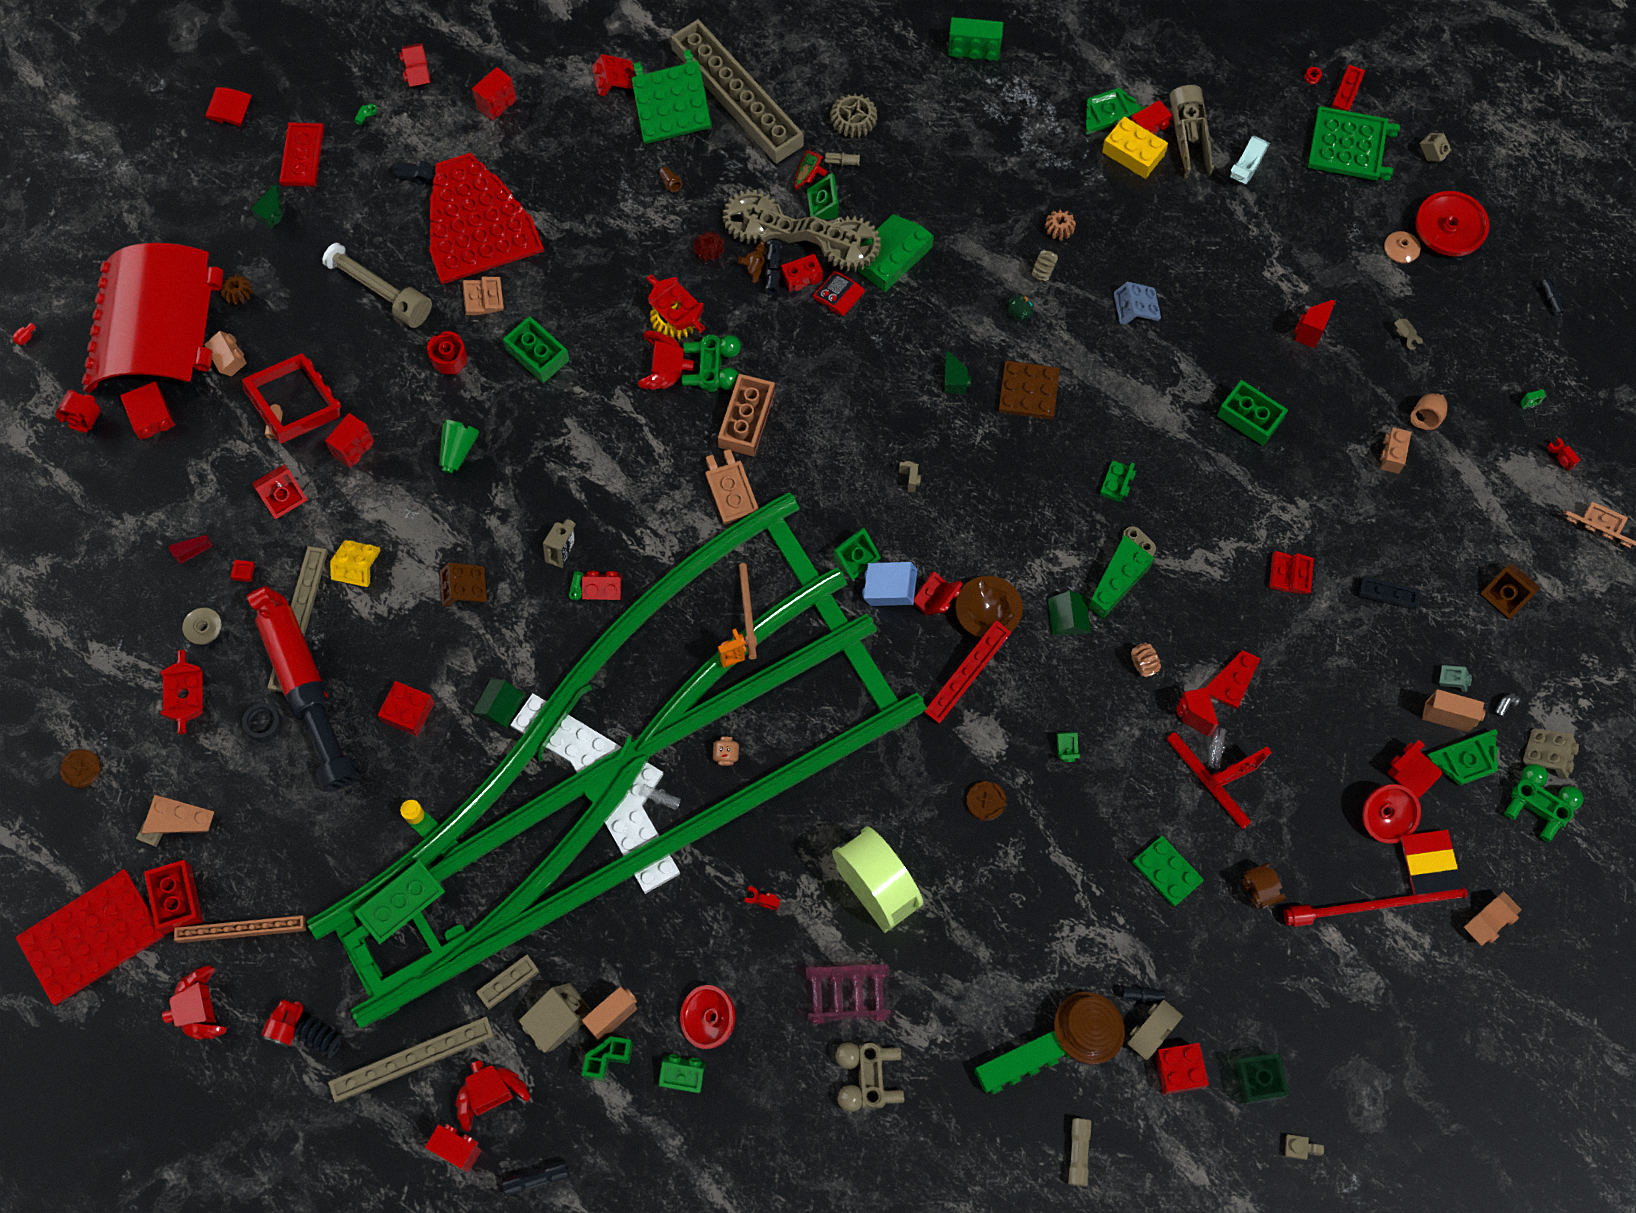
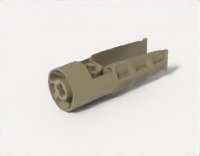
(1187, 103)

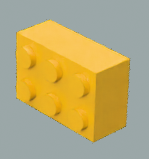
(1134, 147)

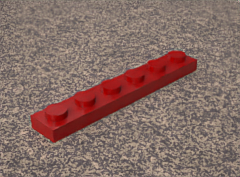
(967, 672)

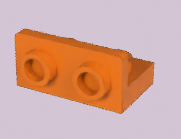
(732, 651)

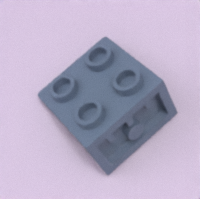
(1135, 301)

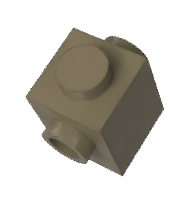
(1435, 147)

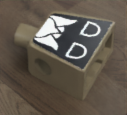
(559, 543)

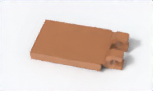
(730, 488)

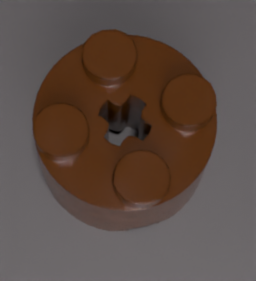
(1263, 886)

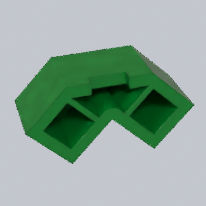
(612, 1050)

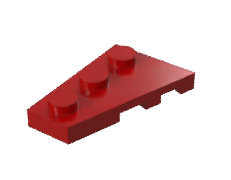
(1233, 680)
(1238, 770)

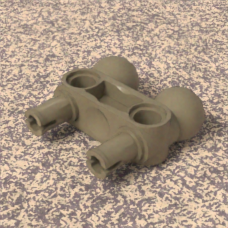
(870, 1076)

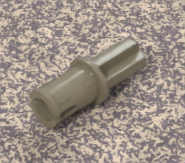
(844, 159)

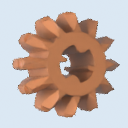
(1060, 225)
(1145, 659)

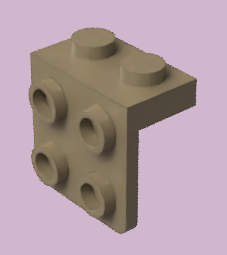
(1552, 751)

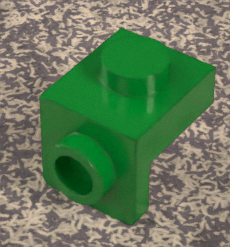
(1068, 746)

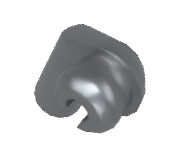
(1505, 702)

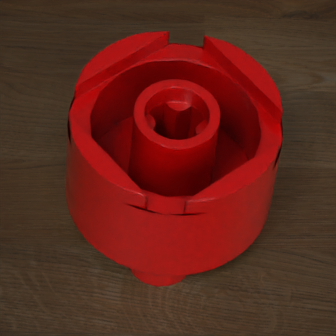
(447, 353)
(78, 411)

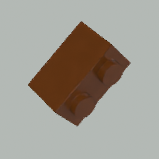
(1510, 590)

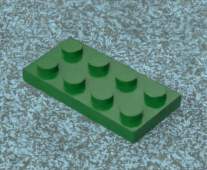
(399, 901)

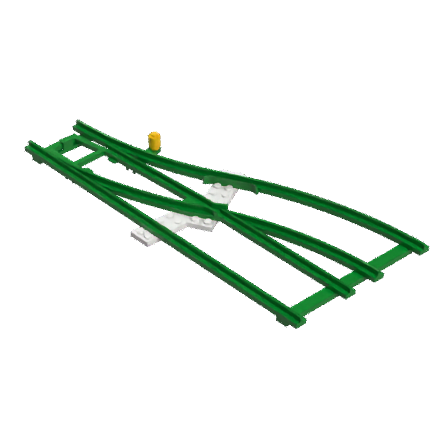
(614, 775)

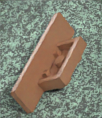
(1604, 520)

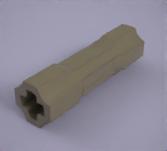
(1079, 1156)

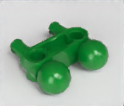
(710, 363)
(1542, 802)

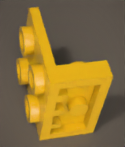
(353, 563)

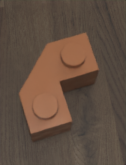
(1492, 918)

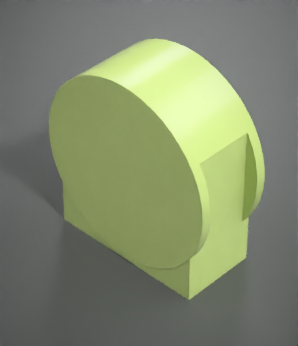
(878, 878)

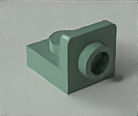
(1455, 677)

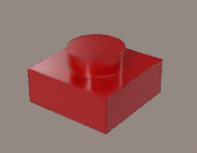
(242, 570)

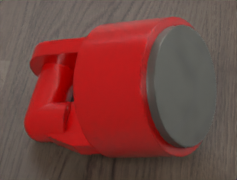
(279, 1032)

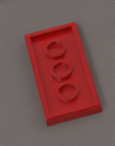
(301, 154)

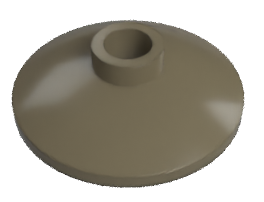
(196, 620)

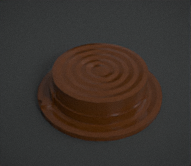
(985, 601)
(1089, 1028)

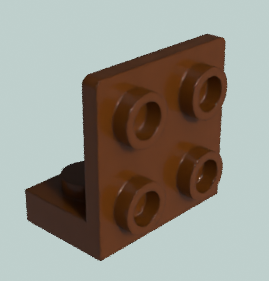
(462, 583)

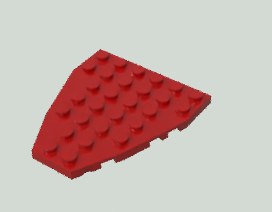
(476, 221)

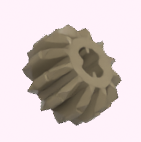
(1044, 265)

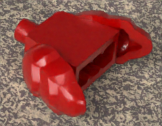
(666, 361)
(193, 1007)
(486, 1090)

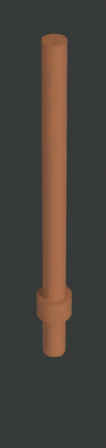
(750, 639)

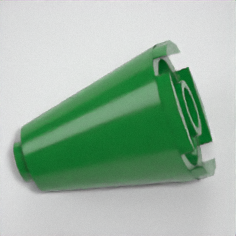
(455, 444)

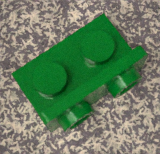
(1116, 481)
(682, 1073)

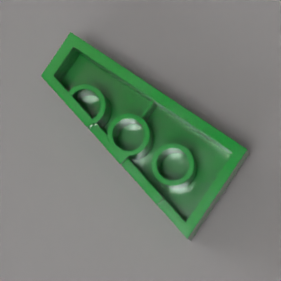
(1123, 572)

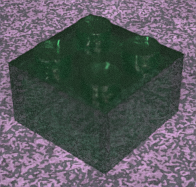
(1261, 1078)

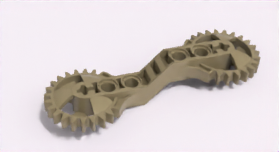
(757, 213)

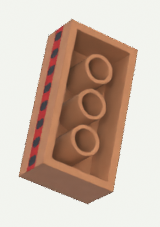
(746, 415)

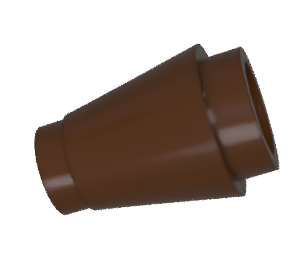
(670, 179)

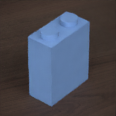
(890, 583)

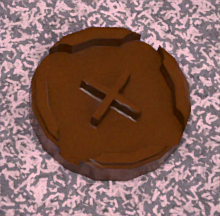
(80, 768)
(986, 801)

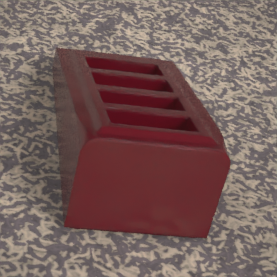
(188, 549)

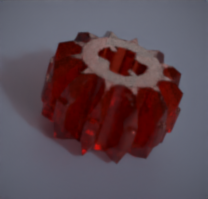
(709, 246)

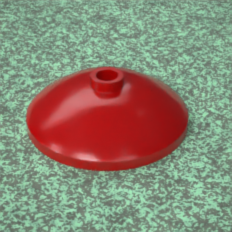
(1399, 820)
(698, 1017)

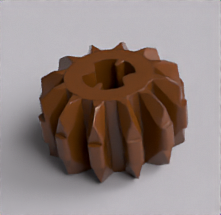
(236, 289)

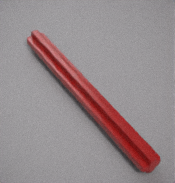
(1205, 776)

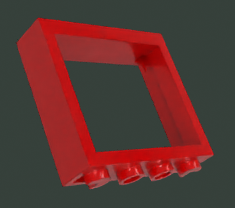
(304, 424)

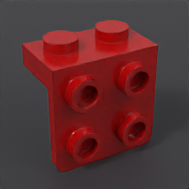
(611, 72)
(935, 594)
(1414, 769)

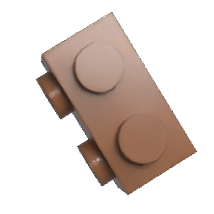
(226, 353)
(1395, 450)

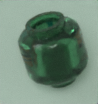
(1020, 307)

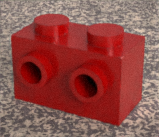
(802, 272)

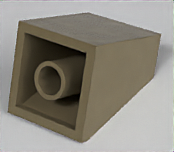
(555, 1017)

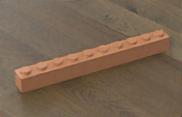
(240, 929)

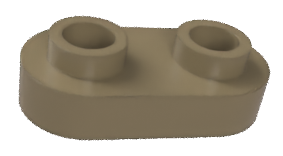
(1140, 539)

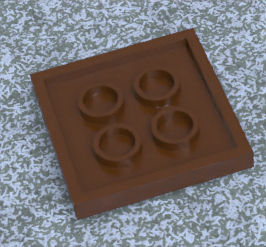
(1029, 390)

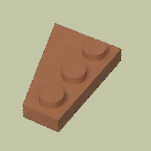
(174, 816)

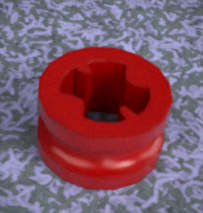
(1313, 80)

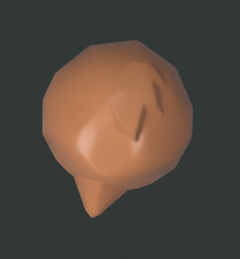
(1433, 409)

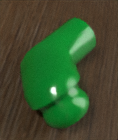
(365, 111)

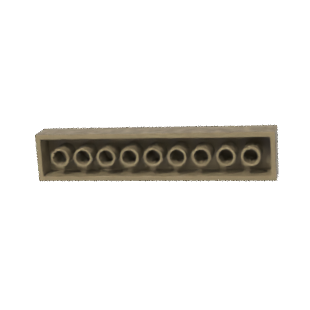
(739, 92)

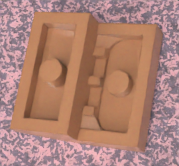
(482, 296)

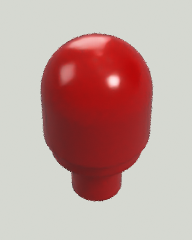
(23, 334)

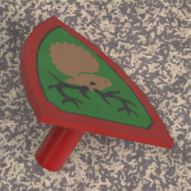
(808, 168)

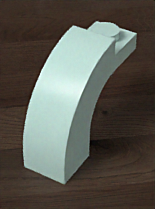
(1249, 160)

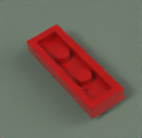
(1348, 88)

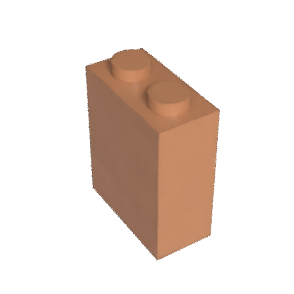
(1453, 711)
(610, 1013)

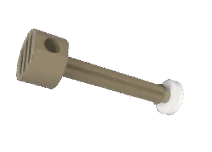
(408, 306)

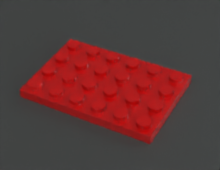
(89, 937)

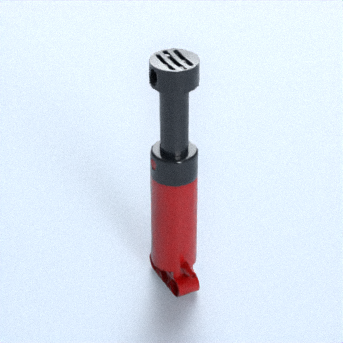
(302, 685)

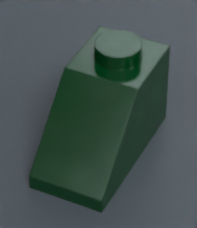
(269, 208)
(955, 375)

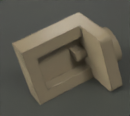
(910, 468)

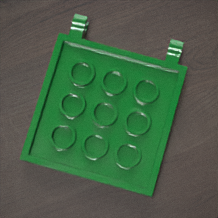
(671, 100)
(1350, 143)

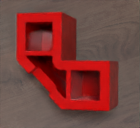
(416, 64)

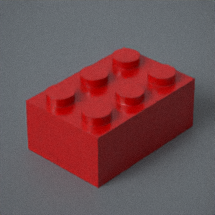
(173, 896)

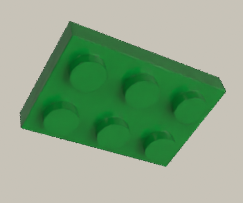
(1168, 871)

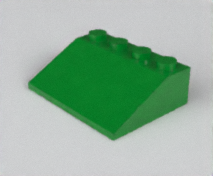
(900, 249)

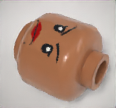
(725, 751)

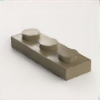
(507, 982)

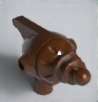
(754, 261)

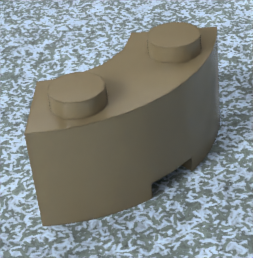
(1155, 1029)

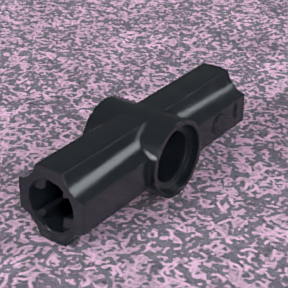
(420, 172)

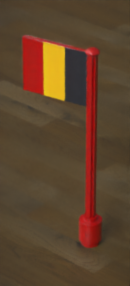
(1431, 873)

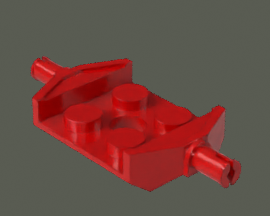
(670, 292)
(176, 679)

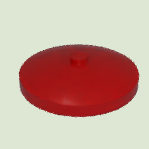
(1452, 223)

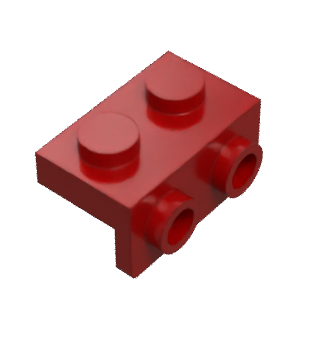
(601, 586)

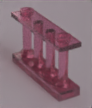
(857, 973)

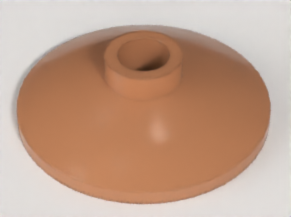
(1399, 252)

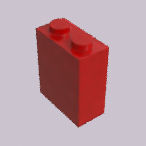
(147, 410)

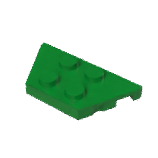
(1109, 109)
(1468, 759)

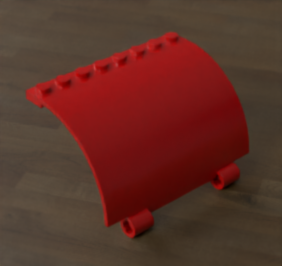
(151, 313)

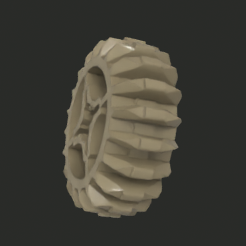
(857, 115)

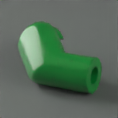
(576, 587)

